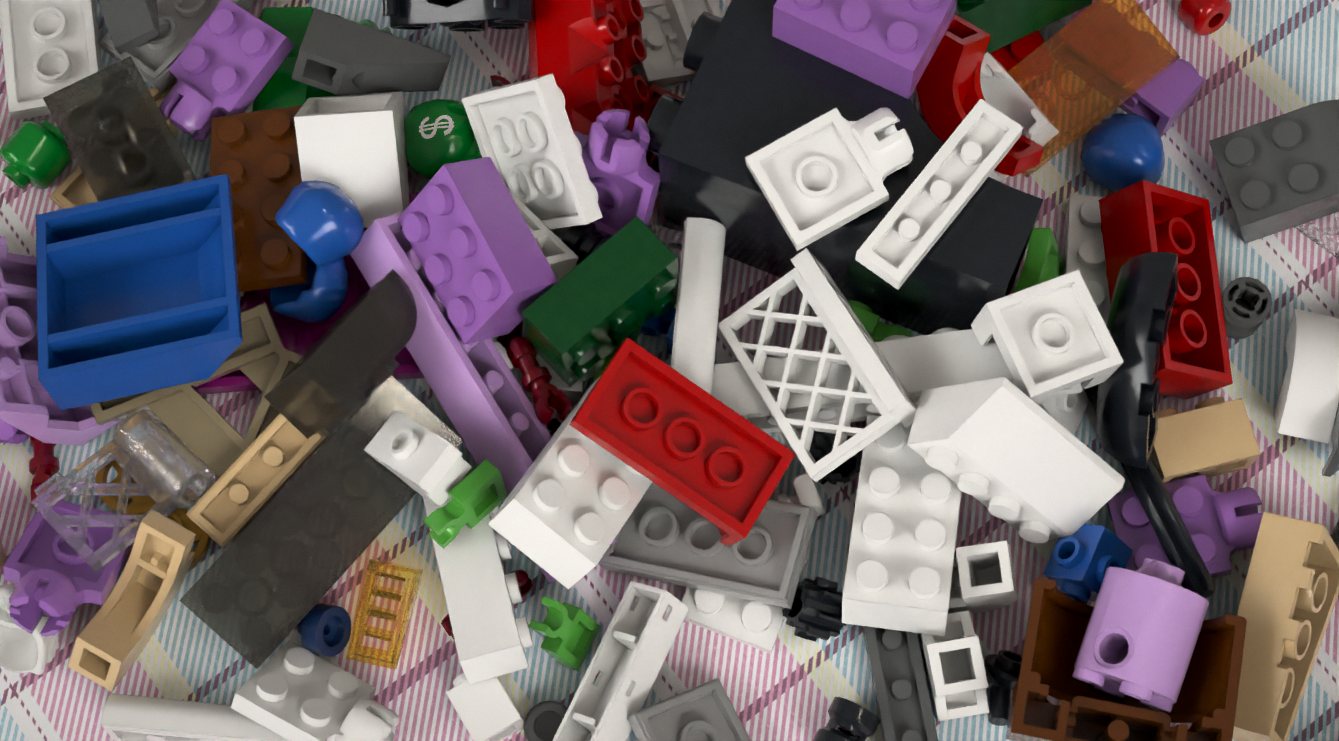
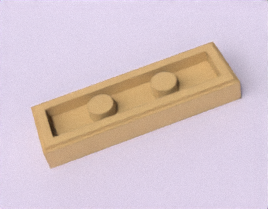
(253, 480)

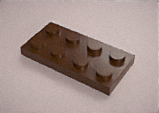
(263, 168)

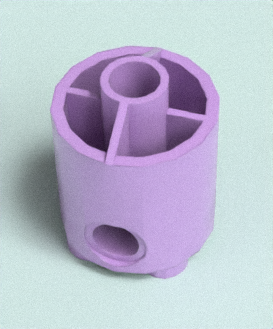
(1141, 634)

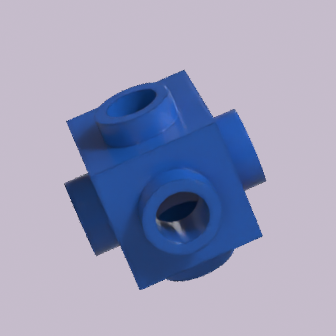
(1082, 560)

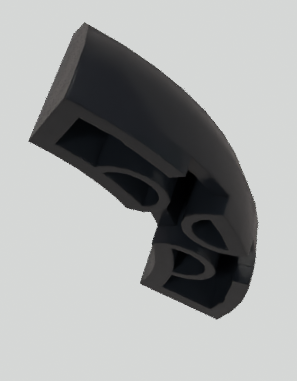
(1138, 327)

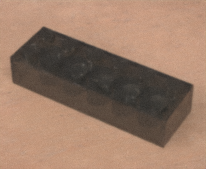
(309, 532)

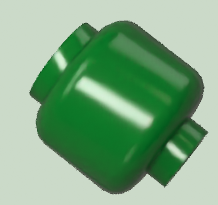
(35, 154)

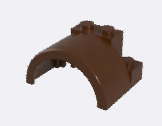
(1086, 714)

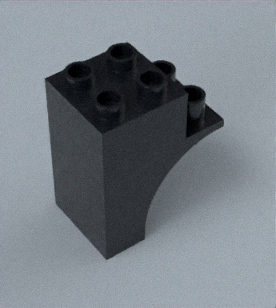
(760, 89)

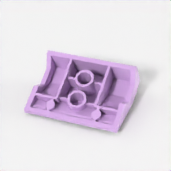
(22, 396)

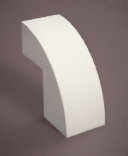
(1311, 381)

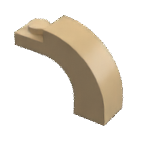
(137, 602)

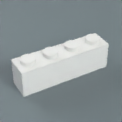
(482, 601)

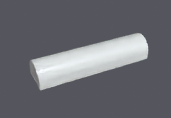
(698, 301)
(178, 720)

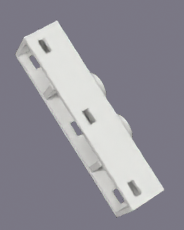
(627, 665)

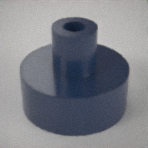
(325, 629)

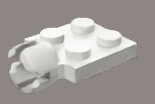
(830, 171)
(313, 700)

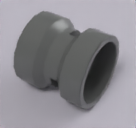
(1244, 318)

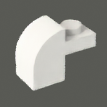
(982, 578)

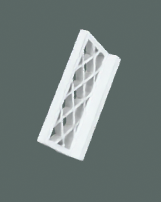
(857, 351)

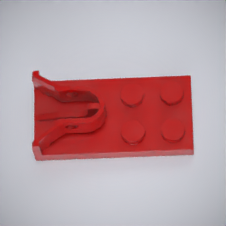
(683, 440)

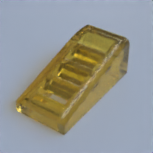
(376, 569)

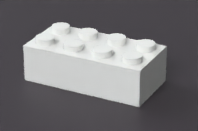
(570, 503)
(900, 539)

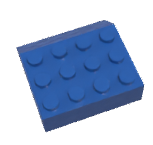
(137, 292)

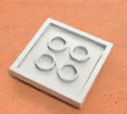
(535, 149)

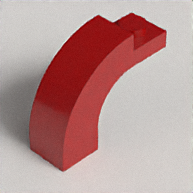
(953, 88)

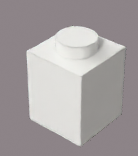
(485, 709)

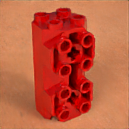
(591, 56)

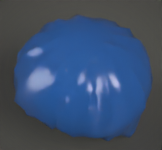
(1123, 152)
(321, 221)
(318, 298)

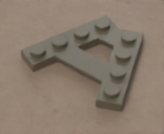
(195, 419)

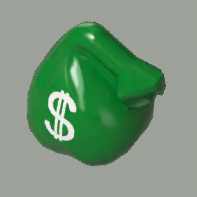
(438, 135)

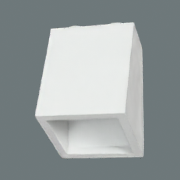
(358, 147)

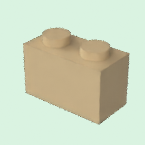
(1204, 440)

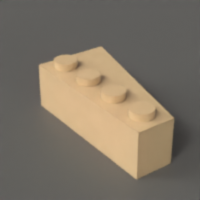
(1287, 612)

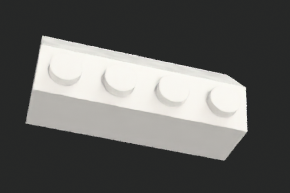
(1012, 457)

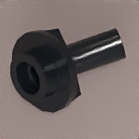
(1003, 674)

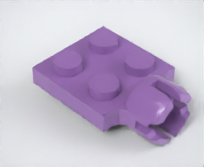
(222, 69)
(619, 169)
(1215, 520)
(53, 575)

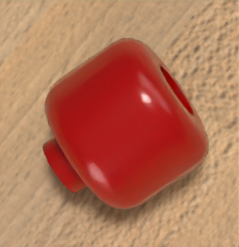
(1204, 15)

